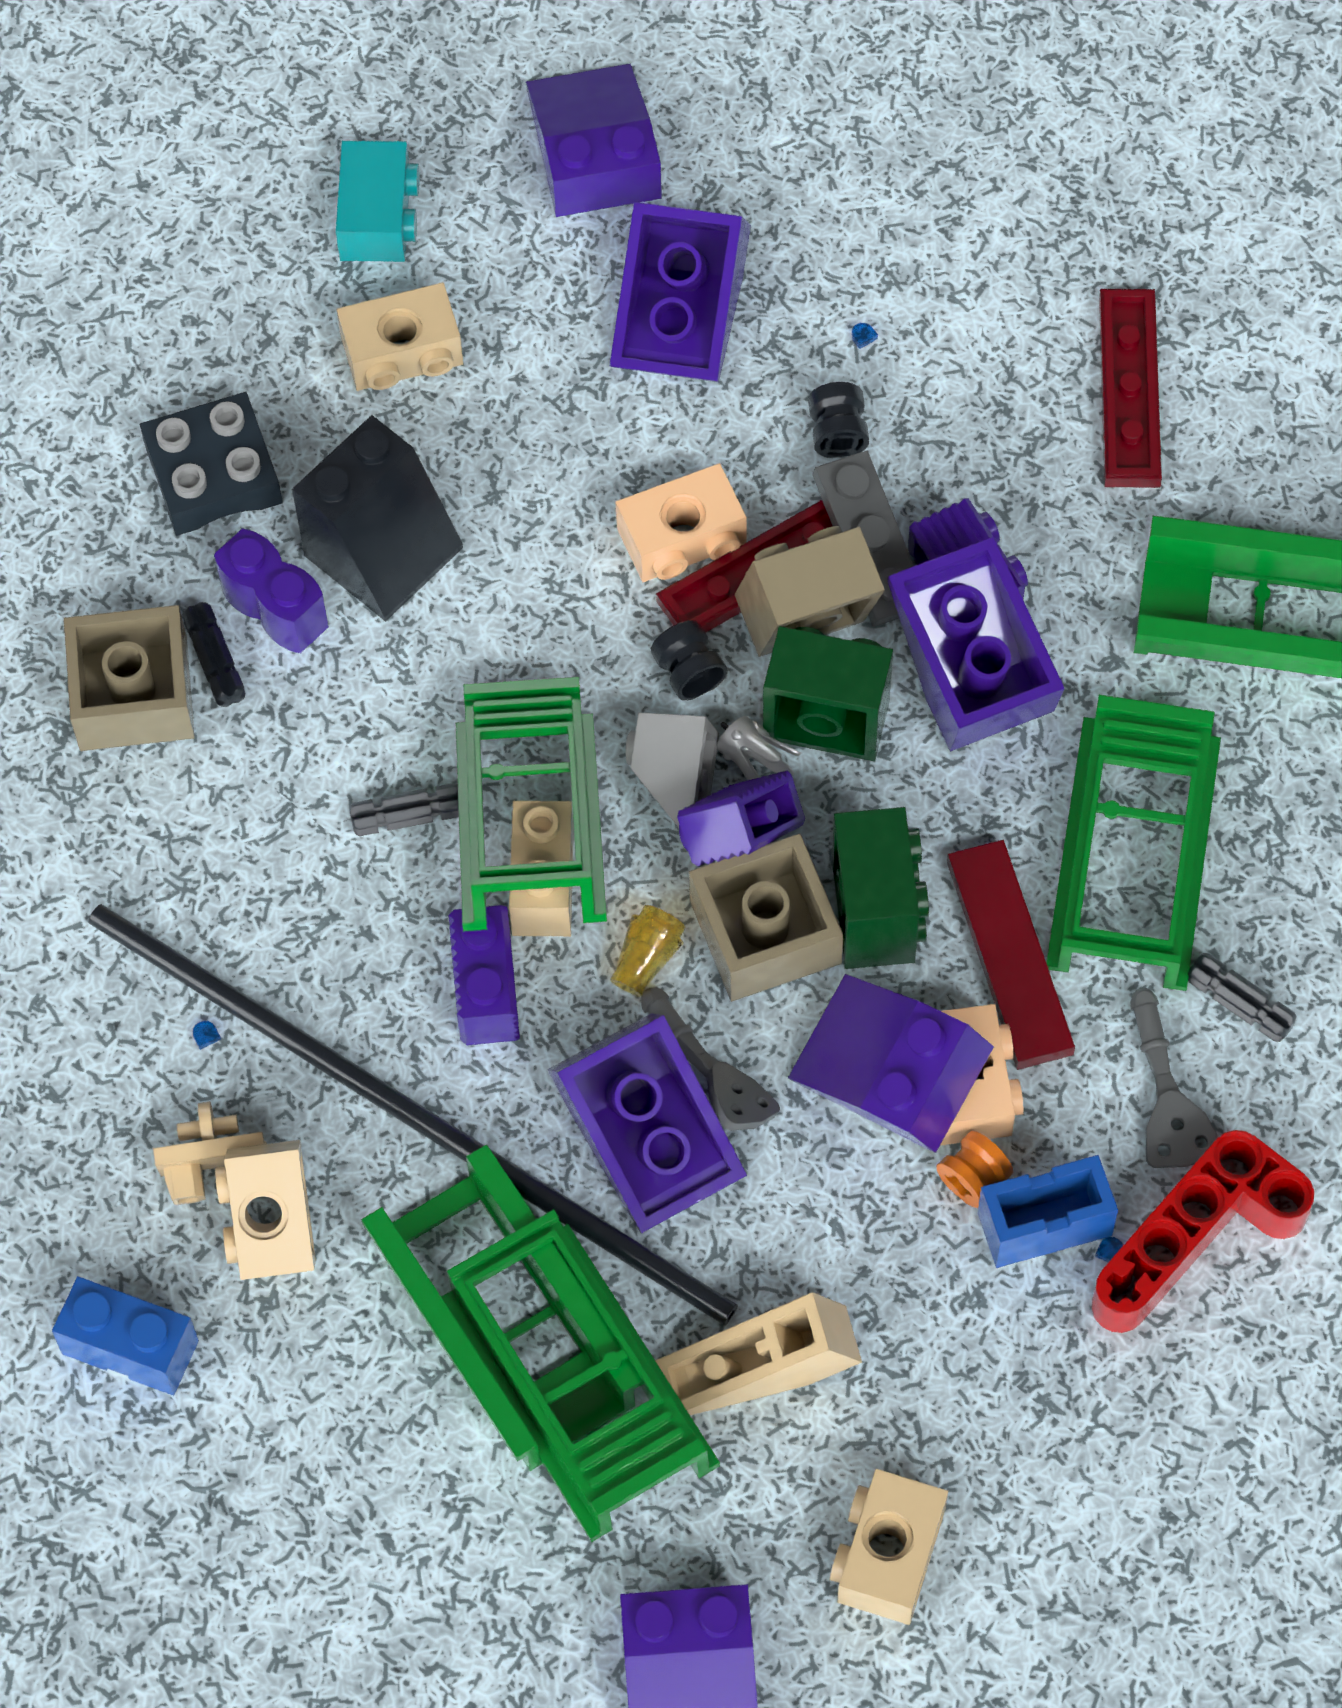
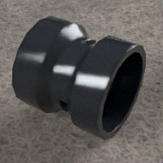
(838, 414)
(686, 656)

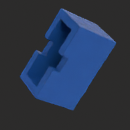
(1047, 1211)
(125, 1335)

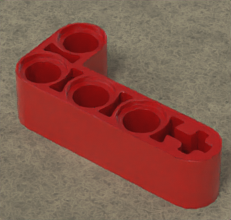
(1189, 1236)

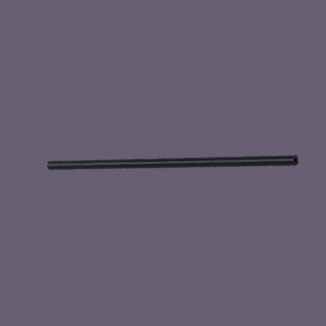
(410, 1112)

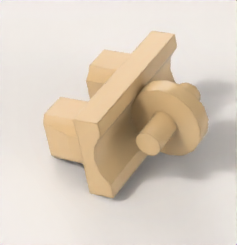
(184, 1162)

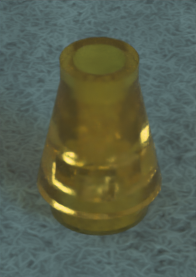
(647, 948)

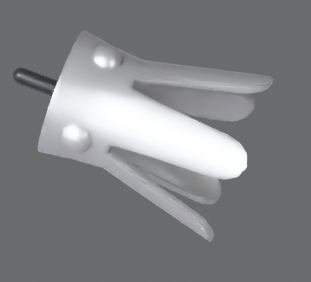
(749, 740)

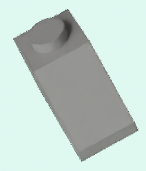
(673, 758)

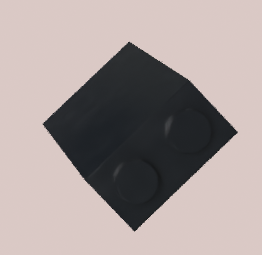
(374, 519)

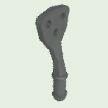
(734, 1095)
(1170, 1102)

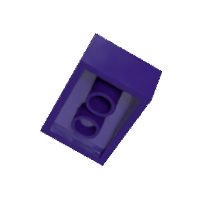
(595, 140)
(679, 291)
(974, 644)
(892, 1061)
(648, 1121)
(689, 1648)

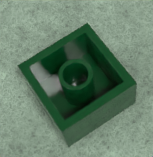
(827, 692)
(878, 887)

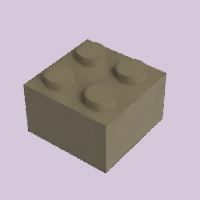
(813, 586)
(128, 678)
(765, 917)

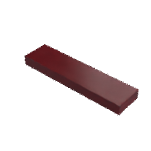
(1130, 388)
(711, 590)
(1010, 954)

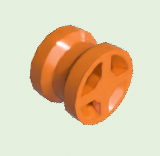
(974, 1166)

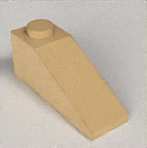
(764, 1355)

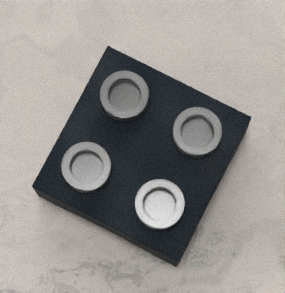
(211, 462)

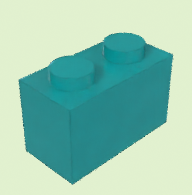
(374, 201)

